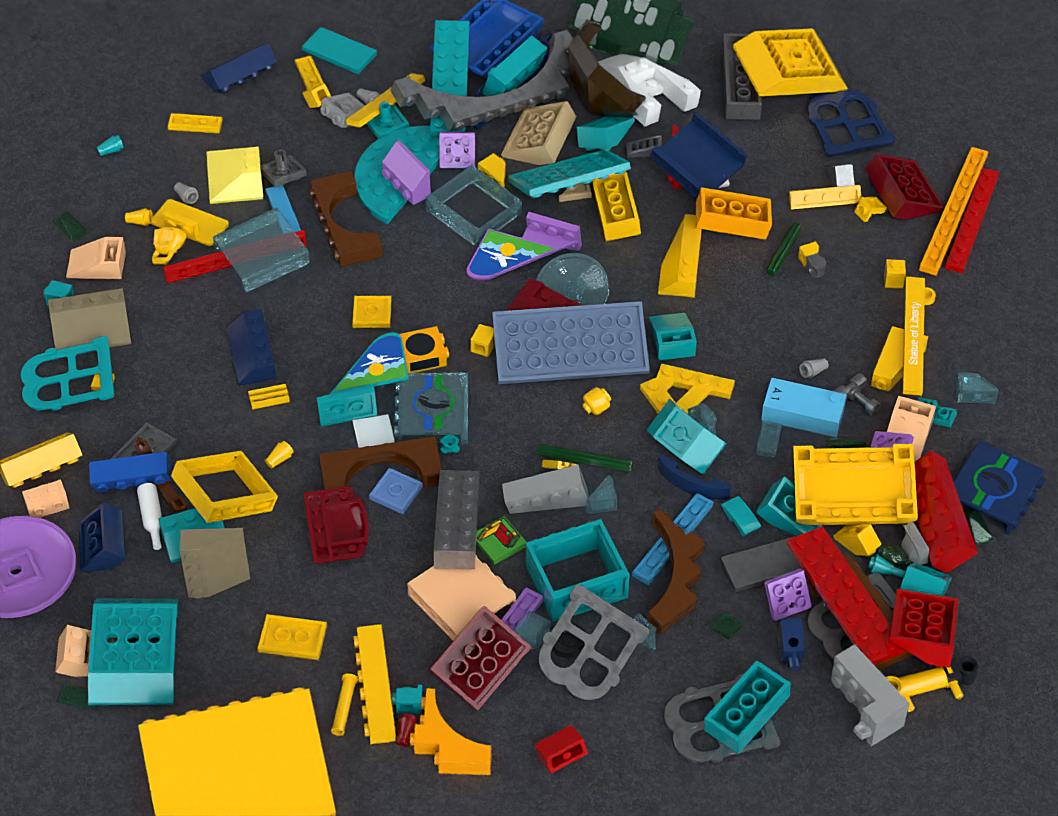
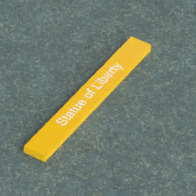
(914, 336)

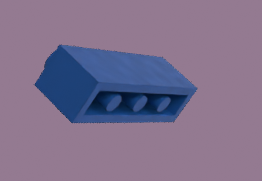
(130, 471)

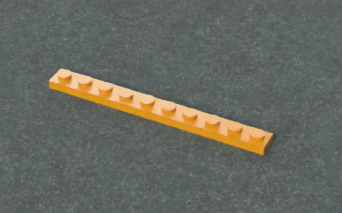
(953, 211)

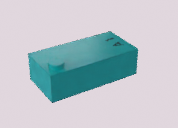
(515, 68)
(747, 707)

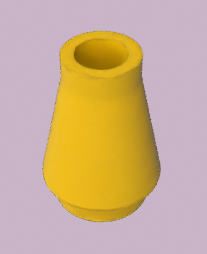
(139, 217)
(279, 454)

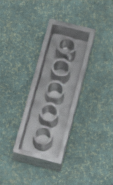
(740, 94)
(456, 520)

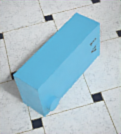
(803, 407)

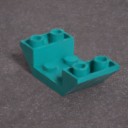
(685, 437)

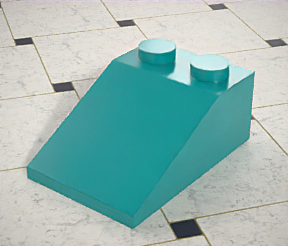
(603, 132)
(780, 509)

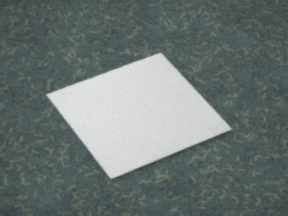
(373, 431)

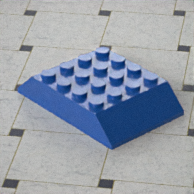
(496, 32)

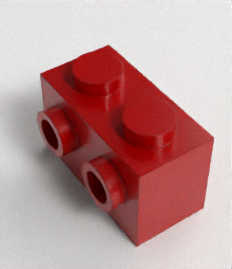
(561, 749)

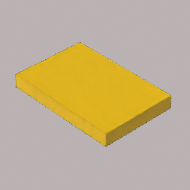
(292, 637)

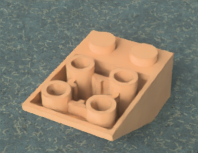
(98, 259)
(912, 418)
(74, 651)

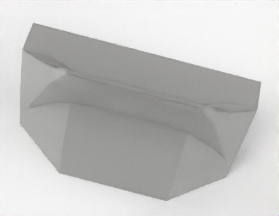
(914, 545)

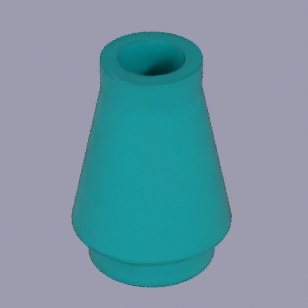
(111, 145)

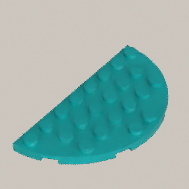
(372, 187)

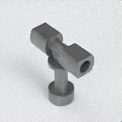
(853, 392)

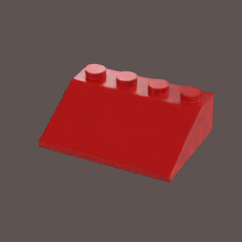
(925, 625)

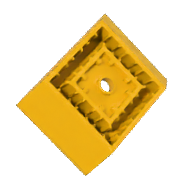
(788, 63)

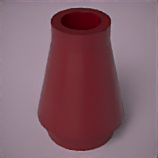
(406, 726)

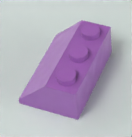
(406, 173)

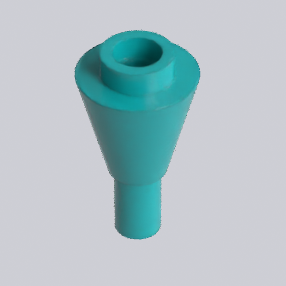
(882, 566)

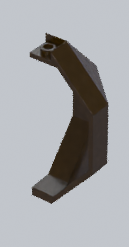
(595, 85)

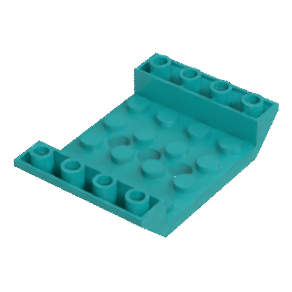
(132, 671)

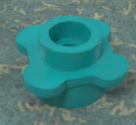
(450, 444)

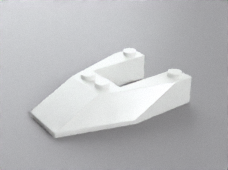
(651, 80)

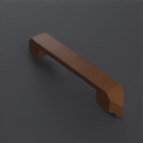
(175, 502)

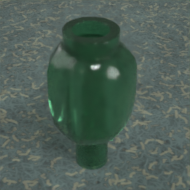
(894, 555)

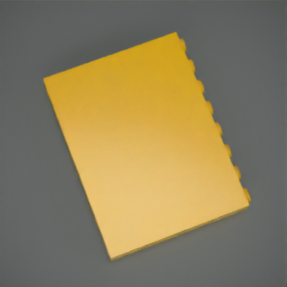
(239, 760)

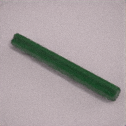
(584, 457)

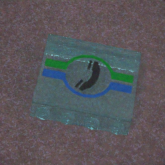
(432, 405)

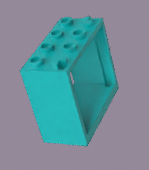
(568, 544)

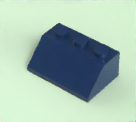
(101, 539)

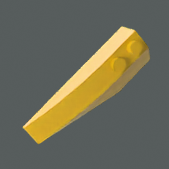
(681, 262)

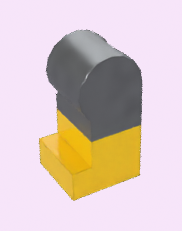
(811, 260)

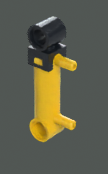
(937, 678)

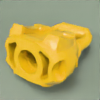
(167, 242)

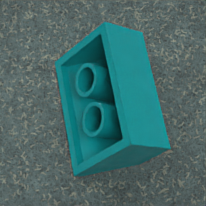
(173, 524)

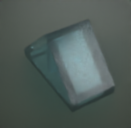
(603, 498)

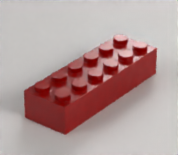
(941, 514)

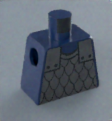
(791, 642)

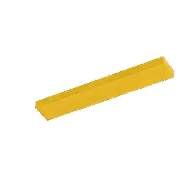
(372, 109)

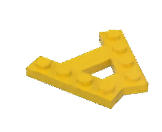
(698, 384)

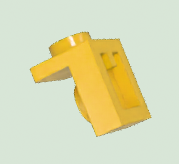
(869, 206)

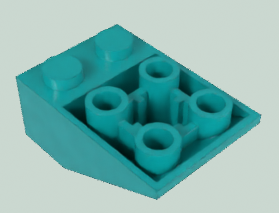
(673, 336)

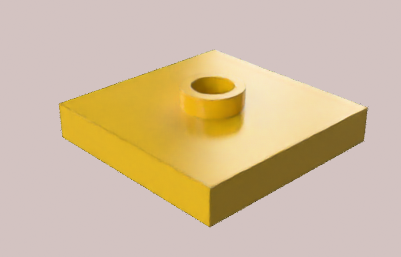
(372, 312)

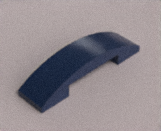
(714, 490)

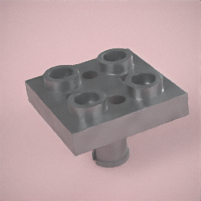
(282, 169)

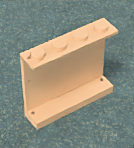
(457, 594)

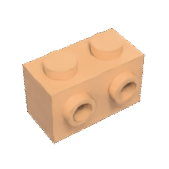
(46, 499)

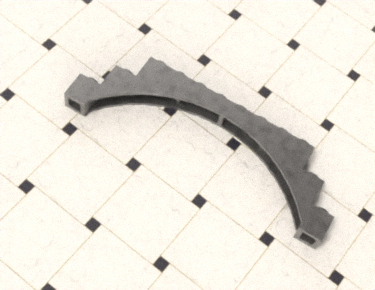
(465, 111)

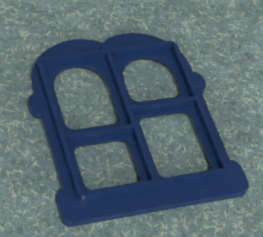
(837, 100)

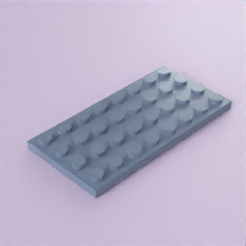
(570, 342)

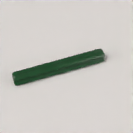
(784, 249)

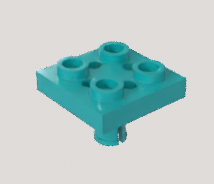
(388, 117)

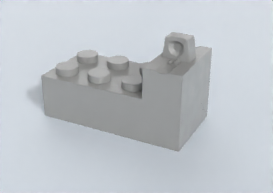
(877, 700)

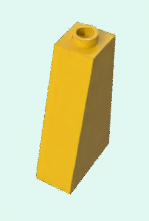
(890, 364)

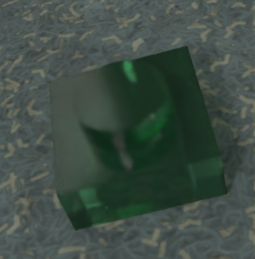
(727, 625)

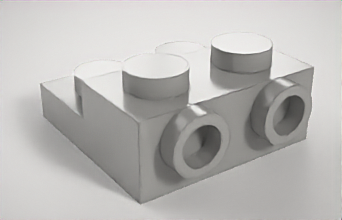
(340, 108)

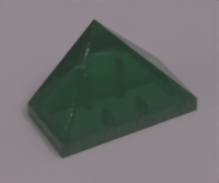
(70, 226)
(846, 442)
(977, 526)

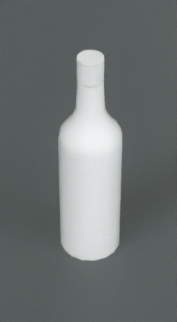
(150, 511)

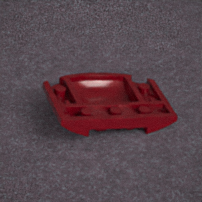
(537, 295)
(336, 524)

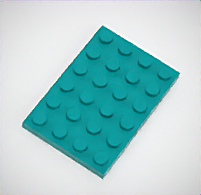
(568, 173)

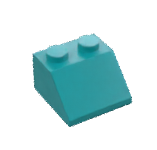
(925, 580)

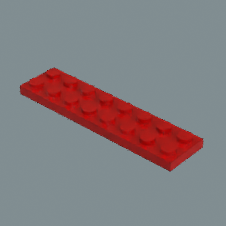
(844, 595)

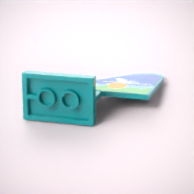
(355, 393)

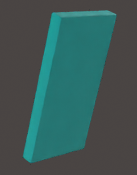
(339, 50)

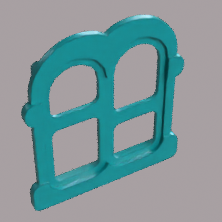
(34, 383)

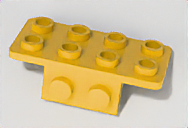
(192, 221)

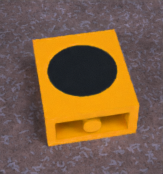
(424, 349)

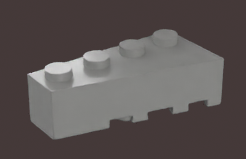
(547, 491)

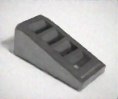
(646, 145)

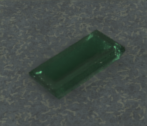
(75, 696)

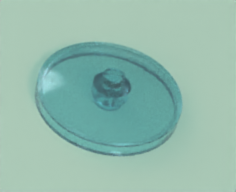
(576, 278)

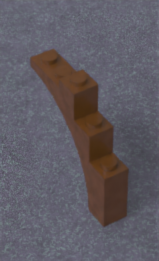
(683, 551)

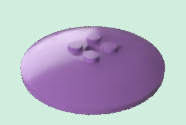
(45, 560)

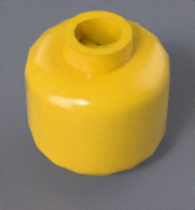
(596, 401)

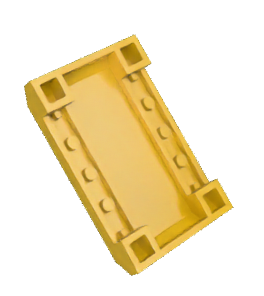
(855, 485)

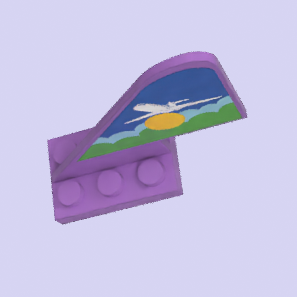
(504, 252)

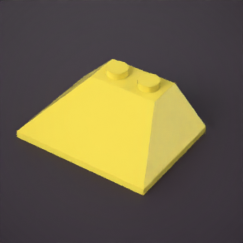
(234, 175)

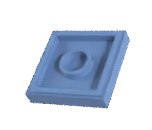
(396, 491)

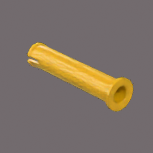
(344, 702)

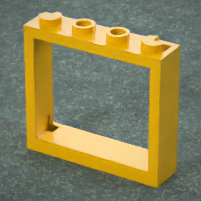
(260, 502)

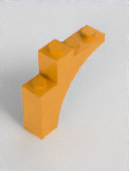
(451, 751)

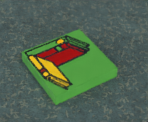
(499, 540)

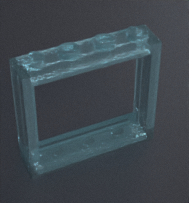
(436, 206)

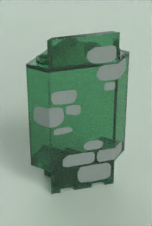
(636, 27)

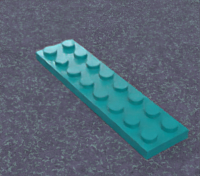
(449, 64)

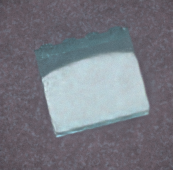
(262, 249)

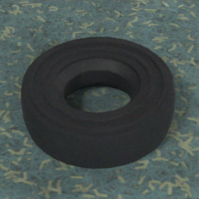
(568, 651)

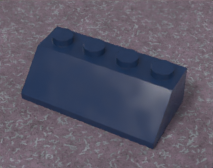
(239, 68)
(251, 348)

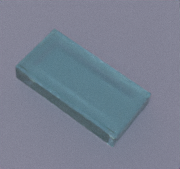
(769, 439)

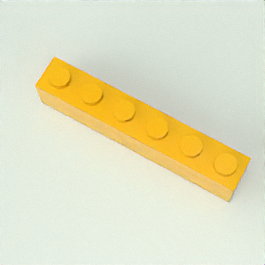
(376, 684)

